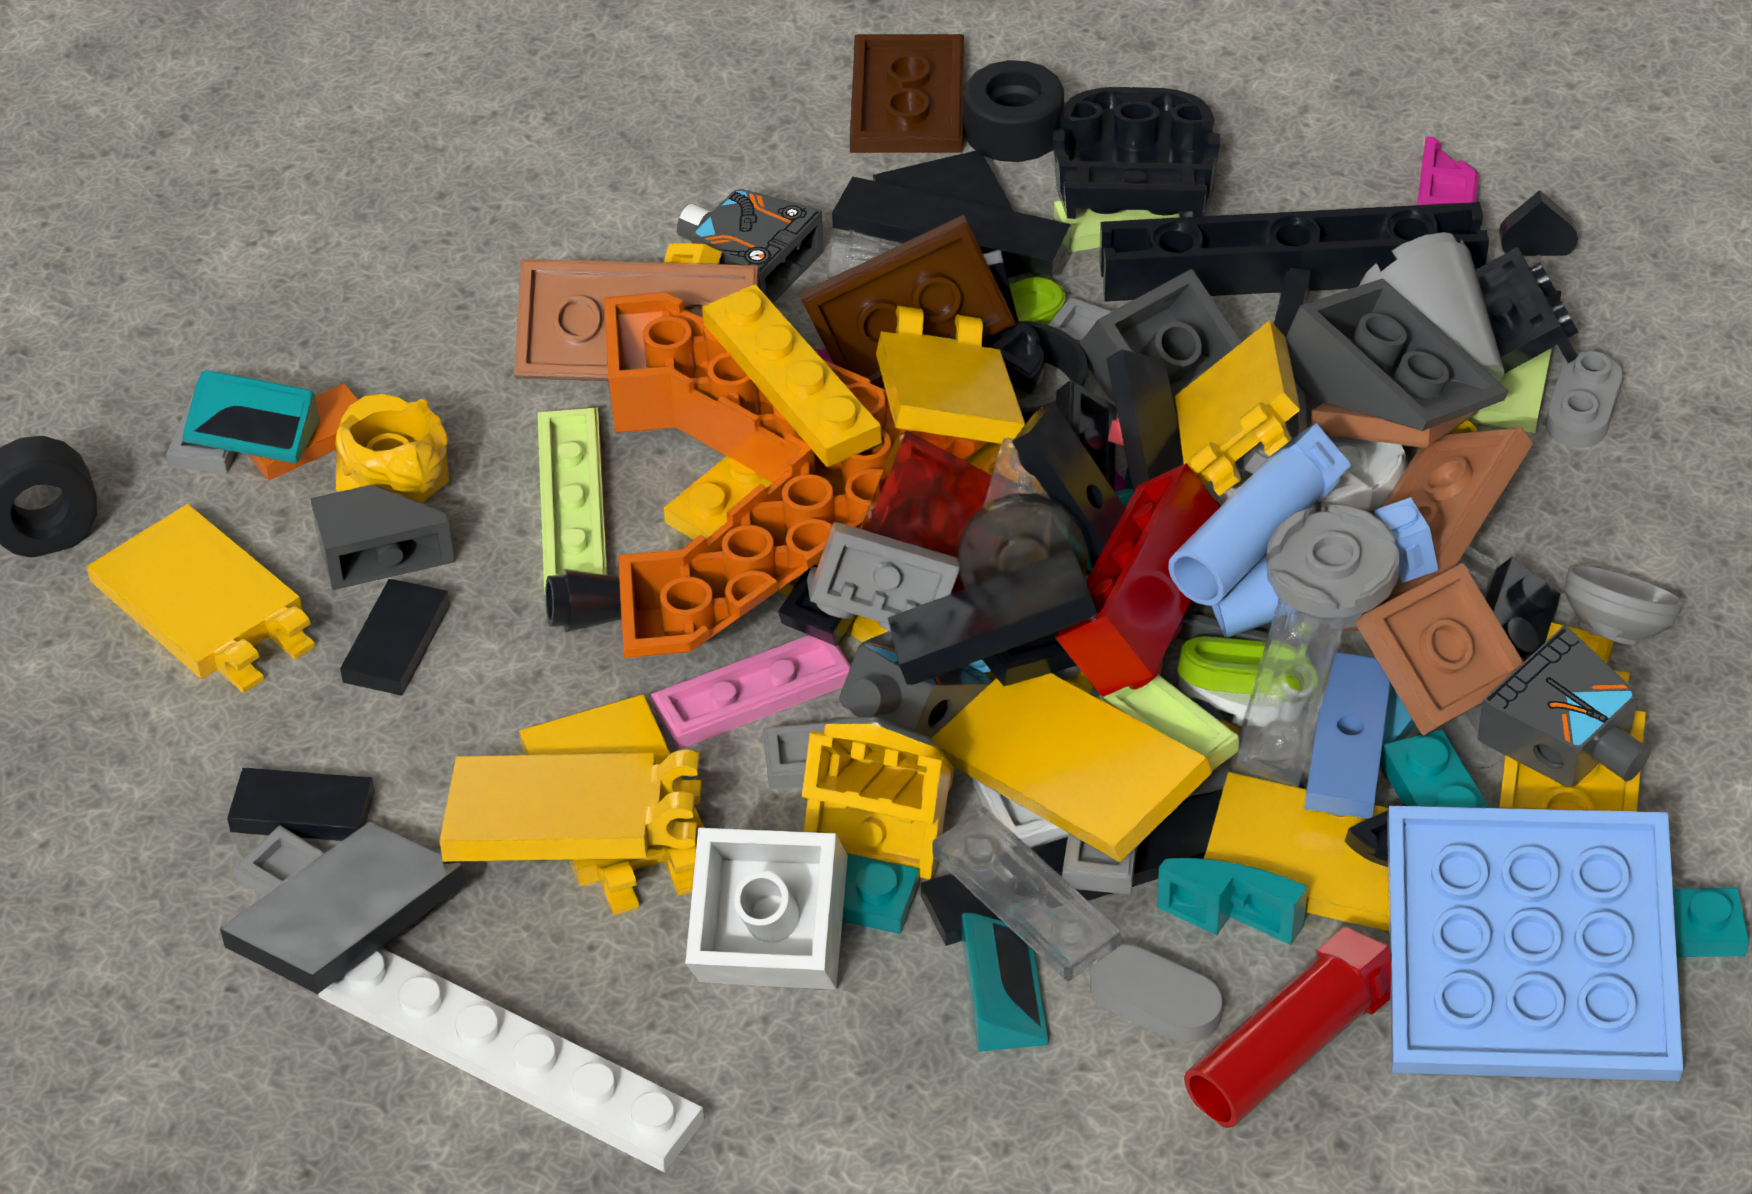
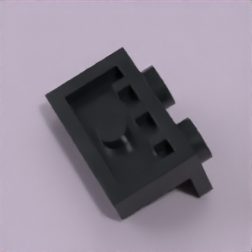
(1520, 310)

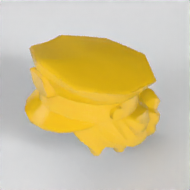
(392, 447)

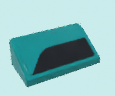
(251, 416)
(1002, 986)

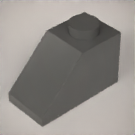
(378, 535)

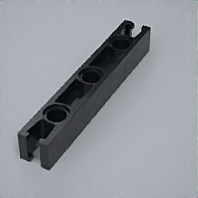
(1256, 250)

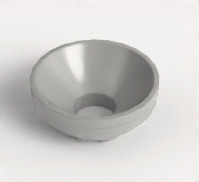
(1619, 604)

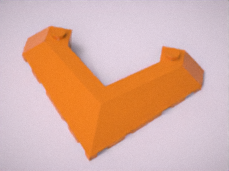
(678, 376)

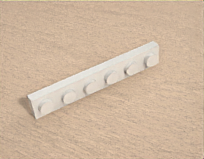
(518, 1057)

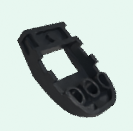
(1135, 151)

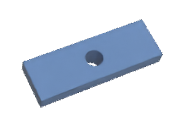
(1349, 738)

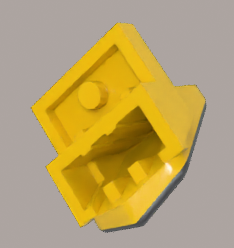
(877, 790)

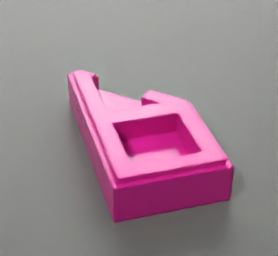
(1444, 179)

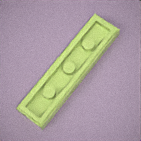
(571, 492)

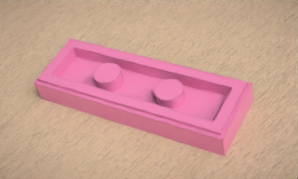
(750, 689)

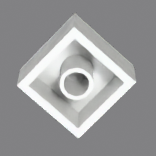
(767, 908)

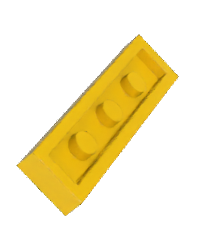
(792, 375)

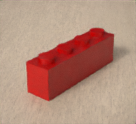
(1133, 587)

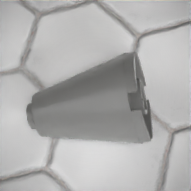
(1444, 287)

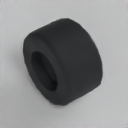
(1012, 110)
(58, 525)

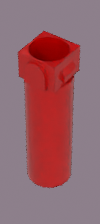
(1292, 1027)

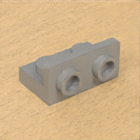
(877, 575)

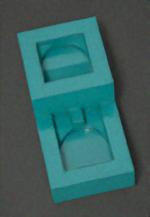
(1215, 890)

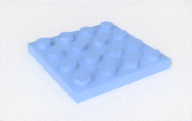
(1532, 944)

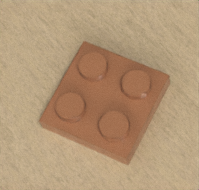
(1440, 647)

